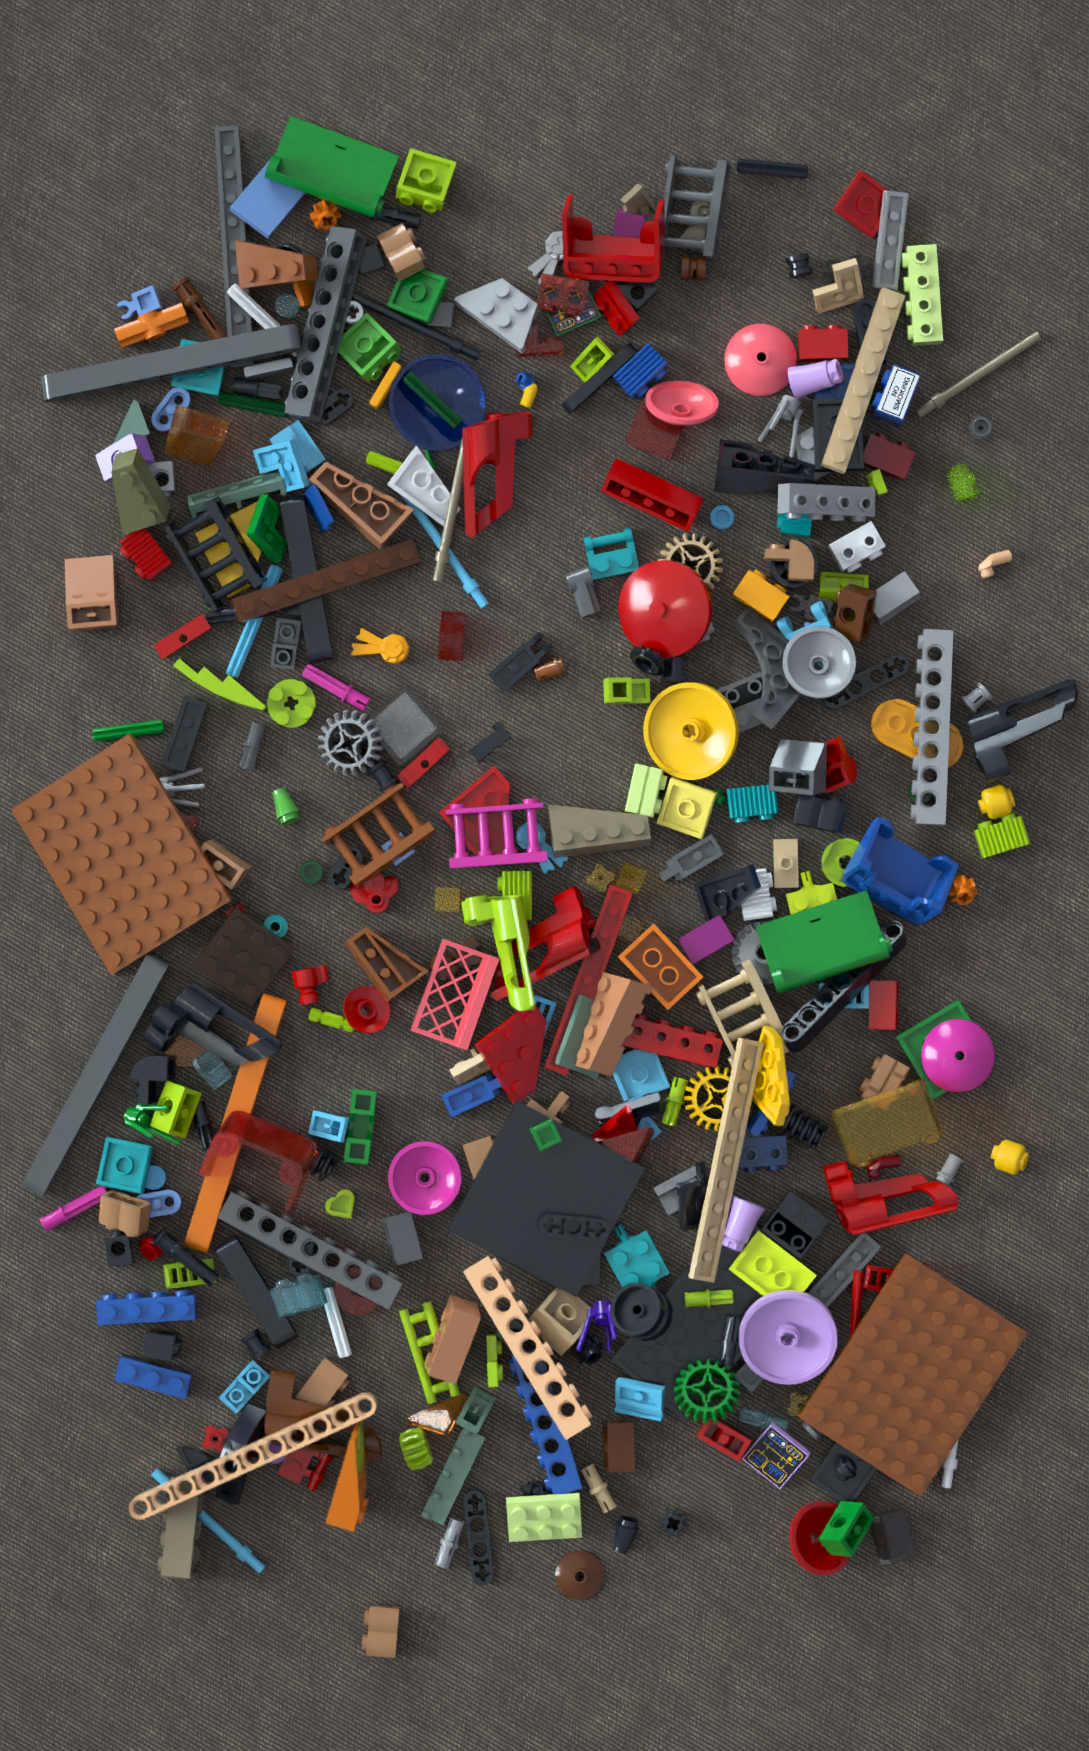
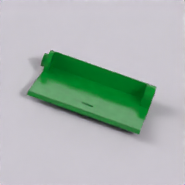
(332, 167)
(822, 941)

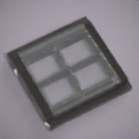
(405, 726)

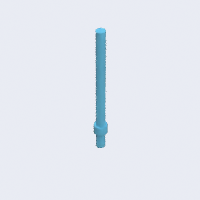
(470, 585)
(243, 1552)

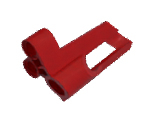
(492, 444)

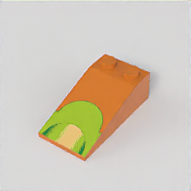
(349, 1496)

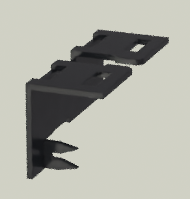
(484, 747)

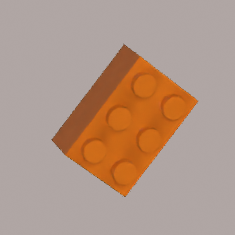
(660, 965)

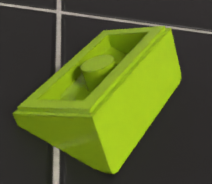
(833, 582)

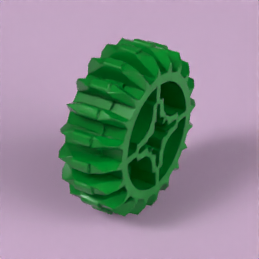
(716, 1392)

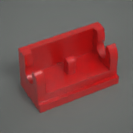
(884, 1005)

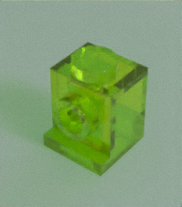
(962, 483)

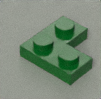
(262, 529)

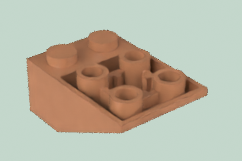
(91, 593)

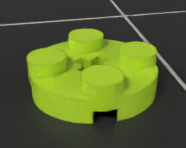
(303, 710)
(830, 859)

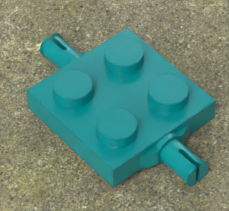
(636, 1259)

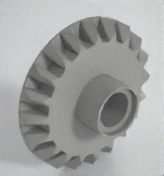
(746, 947)

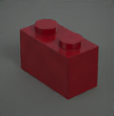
(888, 457)

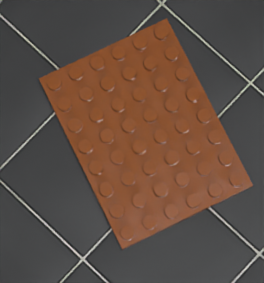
(121, 854)
(913, 1375)

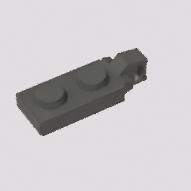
(692, 859)

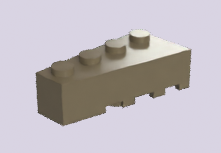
(595, 831)
(180, 1536)

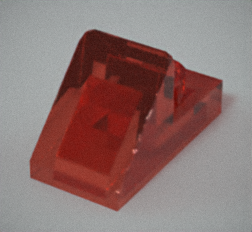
(549, 346)

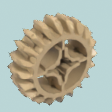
(704, 558)

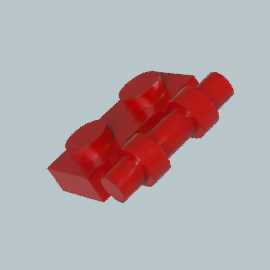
(296, 1465)

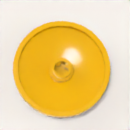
(690, 730)

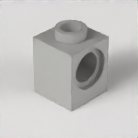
(167, 468)

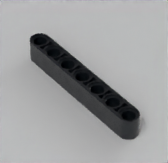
(303, 563)
(839, 996)

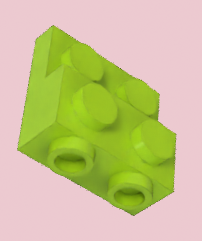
(425, 180)

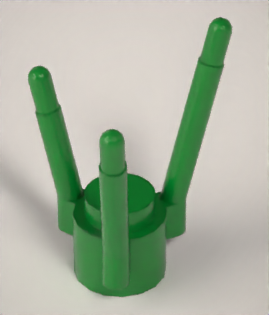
(139, 1120)

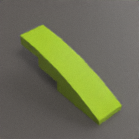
(227, 689)

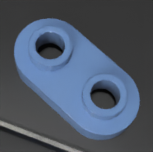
(167, 408)
(158, 1205)

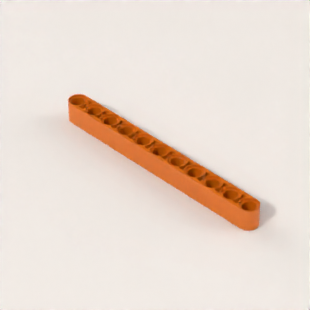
(242, 1098)

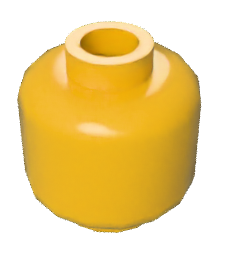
(996, 802)
(1010, 1157)

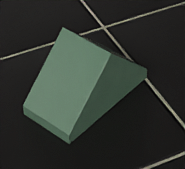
(134, 423)
(475, 1410)

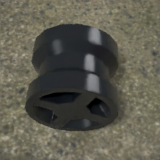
(799, 265)

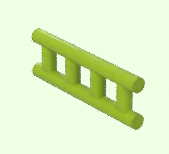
(415, 1346)

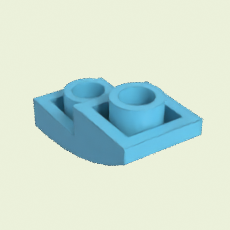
(244, 1387)

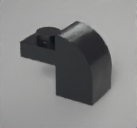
(149, 1071)

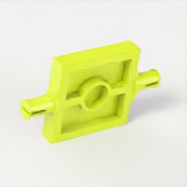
(810, 895)

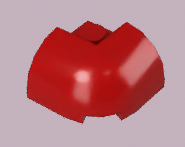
(840, 768)

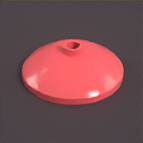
(747, 371)
(681, 403)

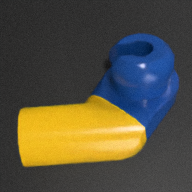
(529, 388)

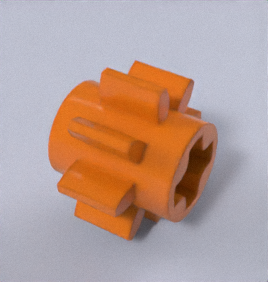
(325, 215)
(962, 890)

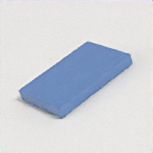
(265, 203)

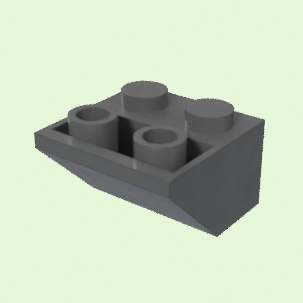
(744, 699)
(799, 767)

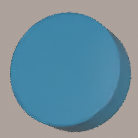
(722, 517)
(156, 1178)

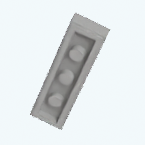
(890, 240)

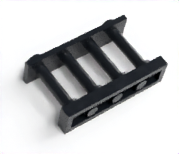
(239, 553)

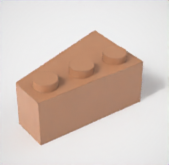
(453, 1339)

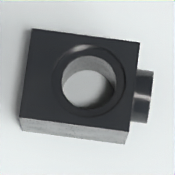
(114, 1259)

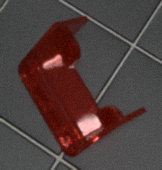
(273, 1140)

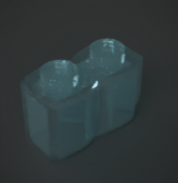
(298, 1295)

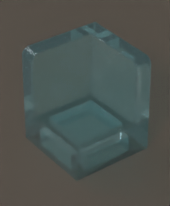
(212, 1069)

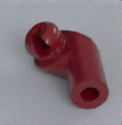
(882, 1162)

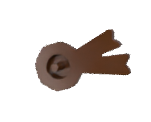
(443, 975)

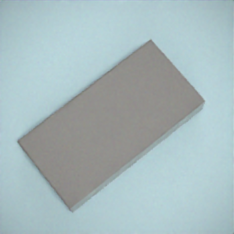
(268, 369)

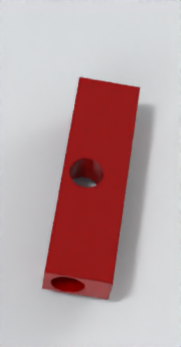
(172, 643)
(431, 754)

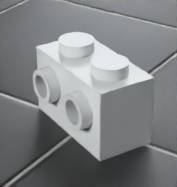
(856, 547)

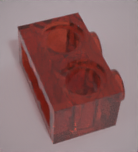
(564, 287)

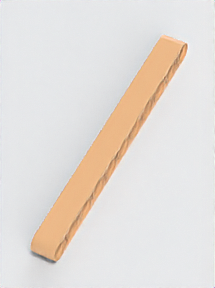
(244, 1464)

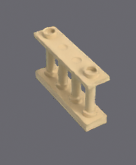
(757, 997)

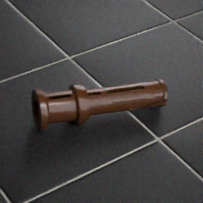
(193, 301)

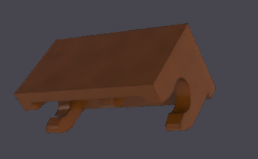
(618, 1446)

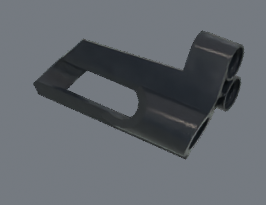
(995, 729)

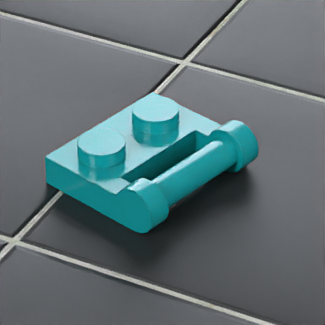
(612, 562)

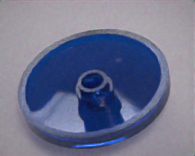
(454, 384)

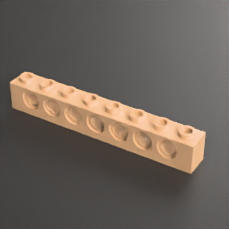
(569, 1424)

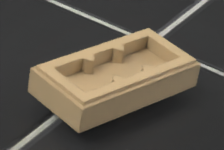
(785, 863)

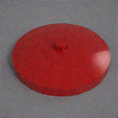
(665, 608)

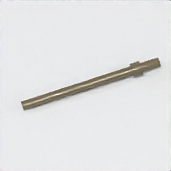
(938, 400)
(442, 556)

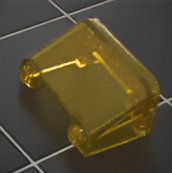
(887, 1122)

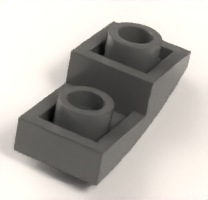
(285, 643)

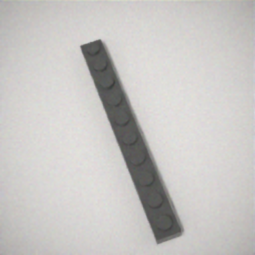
(232, 227)

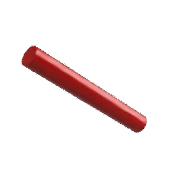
(856, 1300)

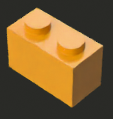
(761, 595)

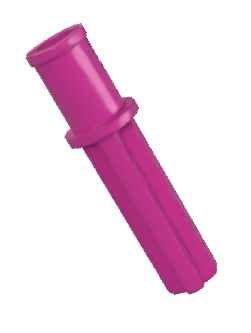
(336, 687)
(72, 1209)

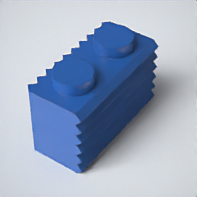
(641, 371)

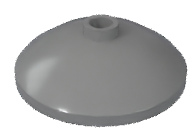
(824, 647)

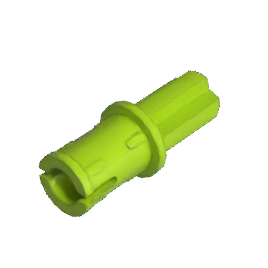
(674, 1101)
(708, 1298)

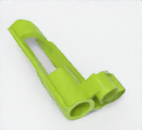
(507, 923)

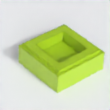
(876, 480)

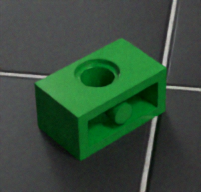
(846, 1528)

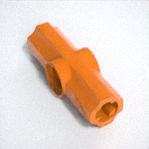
(151, 325)

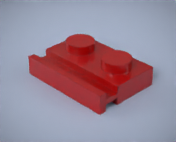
(615, 307)

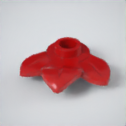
(375, 888)

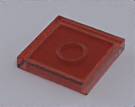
(653, 434)

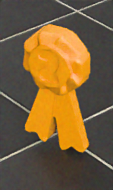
(392, 648)

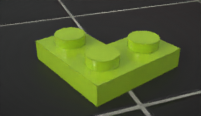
(495, 1370)

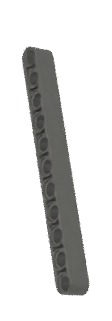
(166, 363)
(95, 1074)

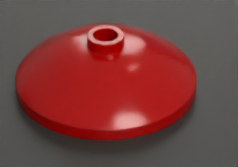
(814, 1556)

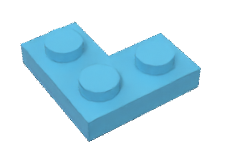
(287, 459)

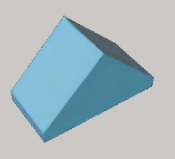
(329, 1126)

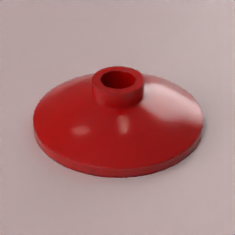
(372, 1001)

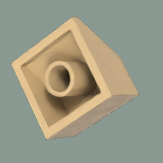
(560, 1319)

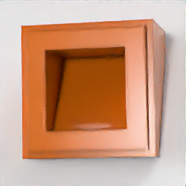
(304, 294)

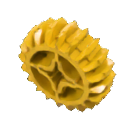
(704, 1080)

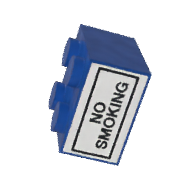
(896, 395)

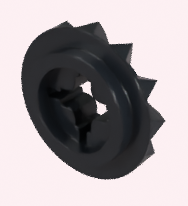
(648, 660)

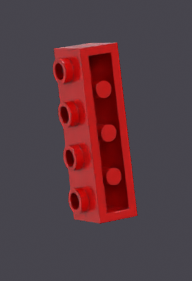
(652, 494)
(674, 1042)

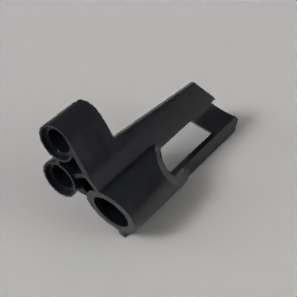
(192, 1017)

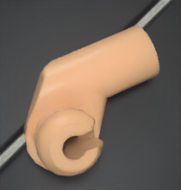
(993, 560)

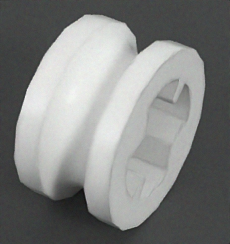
(358, 315)

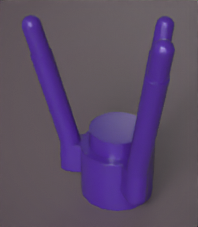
(602, 1316)

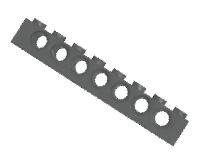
(334, 315)
(232, 1214)

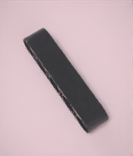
(255, 1291)

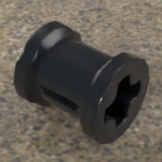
(382, 775)
(255, 1344)

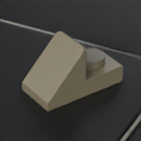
(639, 202)

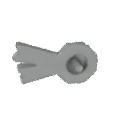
(549, 261)

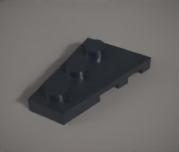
(727, 891)

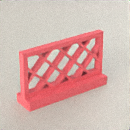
(472, 1006)

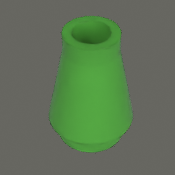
(285, 807)

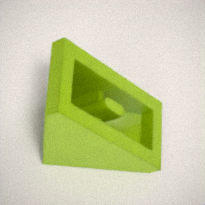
(592, 359)

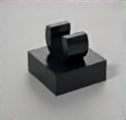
(673, 671)

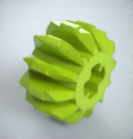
(415, 1448)

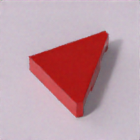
(619, 1124)

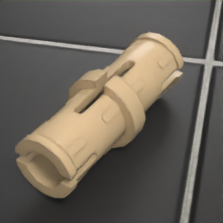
(598, 1488)

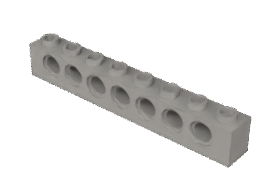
(942, 641)

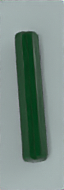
(432, 399)
(252, 404)

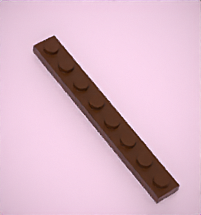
(325, 581)

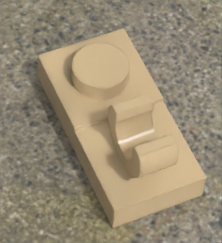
(470, 1069)

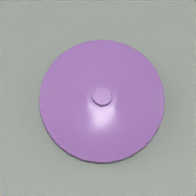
(788, 1337)

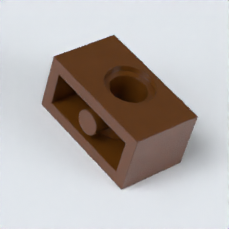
(863, 603)

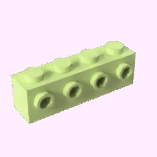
(924, 295)

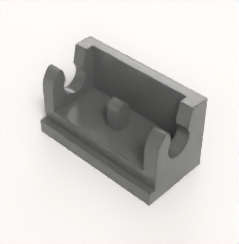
(402, 1238)

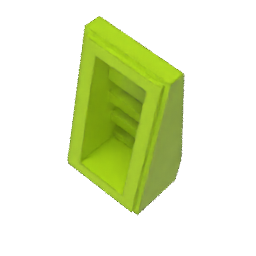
(169, 1276)

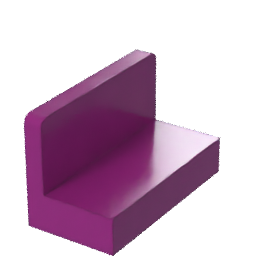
(705, 939)

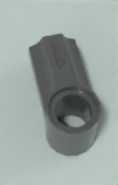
(581, 586)

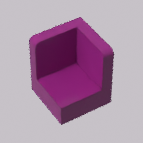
(628, 224)

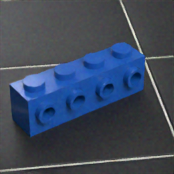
(144, 1309)

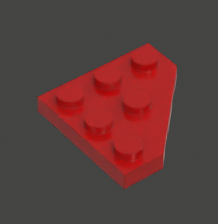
(488, 790)
(515, 1052)

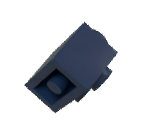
(763, 1151)

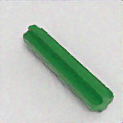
(121, 731)

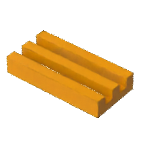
(385, 386)

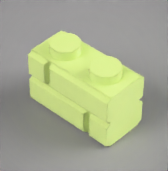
(645, 790)

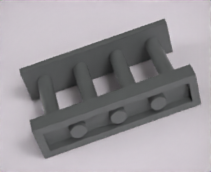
(717, 199)

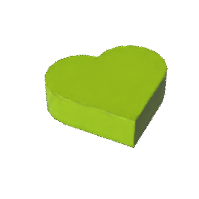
(342, 1204)

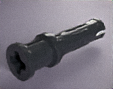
(176, 1249)

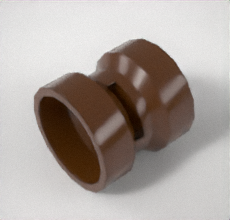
(693, 268)

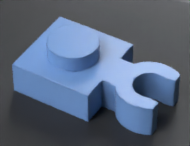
(143, 302)

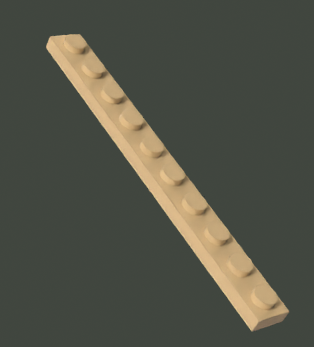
(726, 1160)

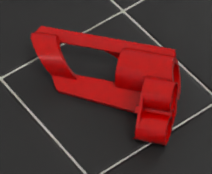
(564, 935)
(862, 1205)

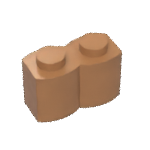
(401, 252)
(124, 1213)
(382, 1631)

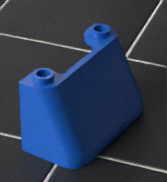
(899, 875)

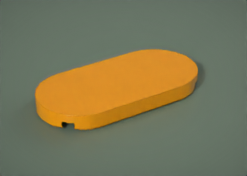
(895, 728)

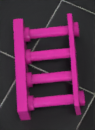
(485, 856)

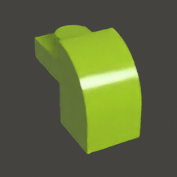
(626, 691)

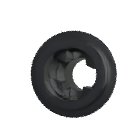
(625, 1533)

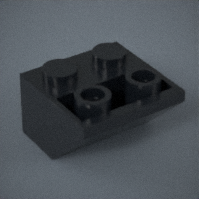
(794, 1224)

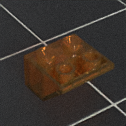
(195, 435)

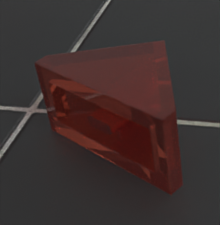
(451, 636)
(631, 1144)

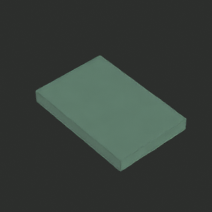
(574, 1035)

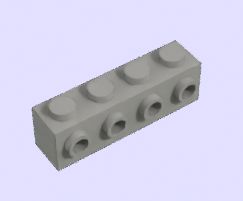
(826, 501)

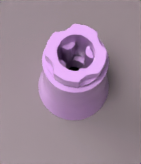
(814, 377)
(741, 1223)

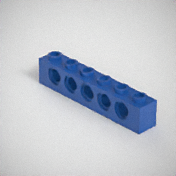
(570, 1479)

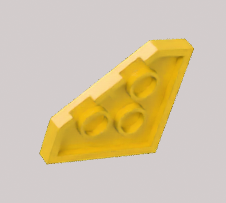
(242, 520)
(771, 1082)

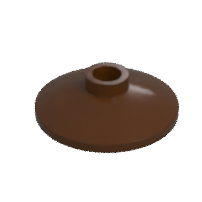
(579, 1562)

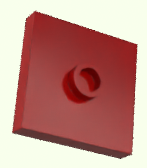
(862, 204)

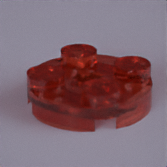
(354, 1304)

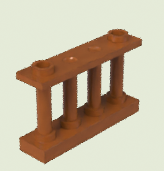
(400, 845)

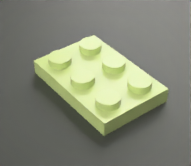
(544, 1517)

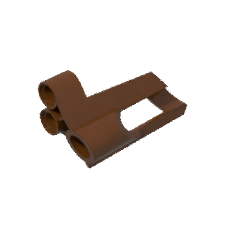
(286, 1411)

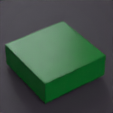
(545, 1134)

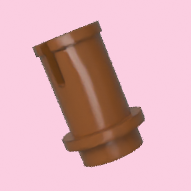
(549, 669)

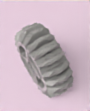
(331, 751)

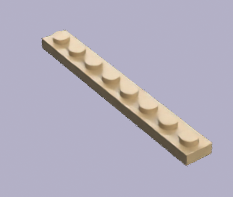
(863, 380)

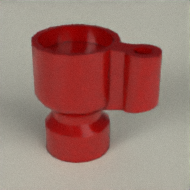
(307, 979)

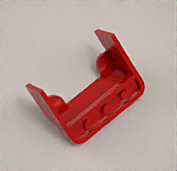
(612, 256)

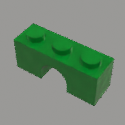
(360, 1126)

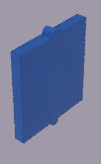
(318, 508)

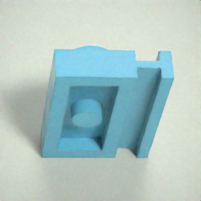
(307, 448)
(639, 1399)

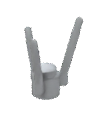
(786, 409)
(170, 788)

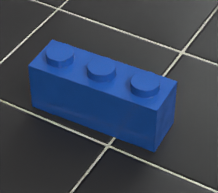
(153, 1376)

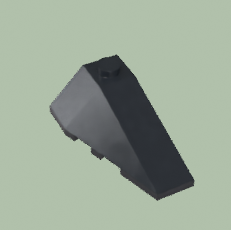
(749, 470)

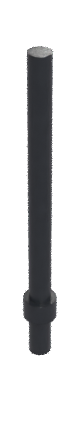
(456, 345)

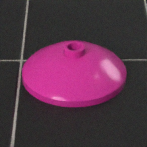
(940, 1050)
(422, 1196)

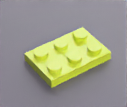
(770, 1267)

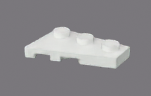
(422, 486)

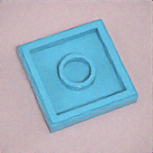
(639, 1074)

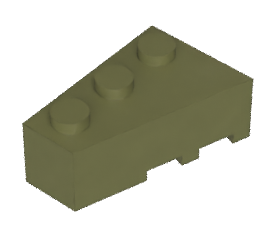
(137, 493)

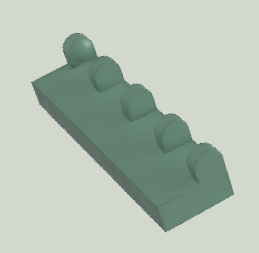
(237, 491)
(453, 1476)

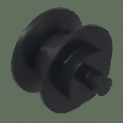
(532, 1489)

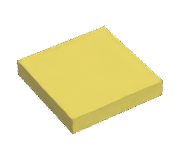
(686, 808)

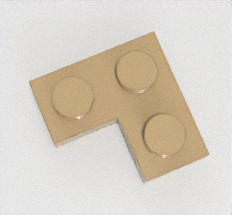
(844, 291)

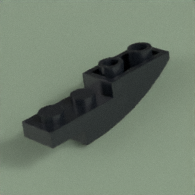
(246, 1430)

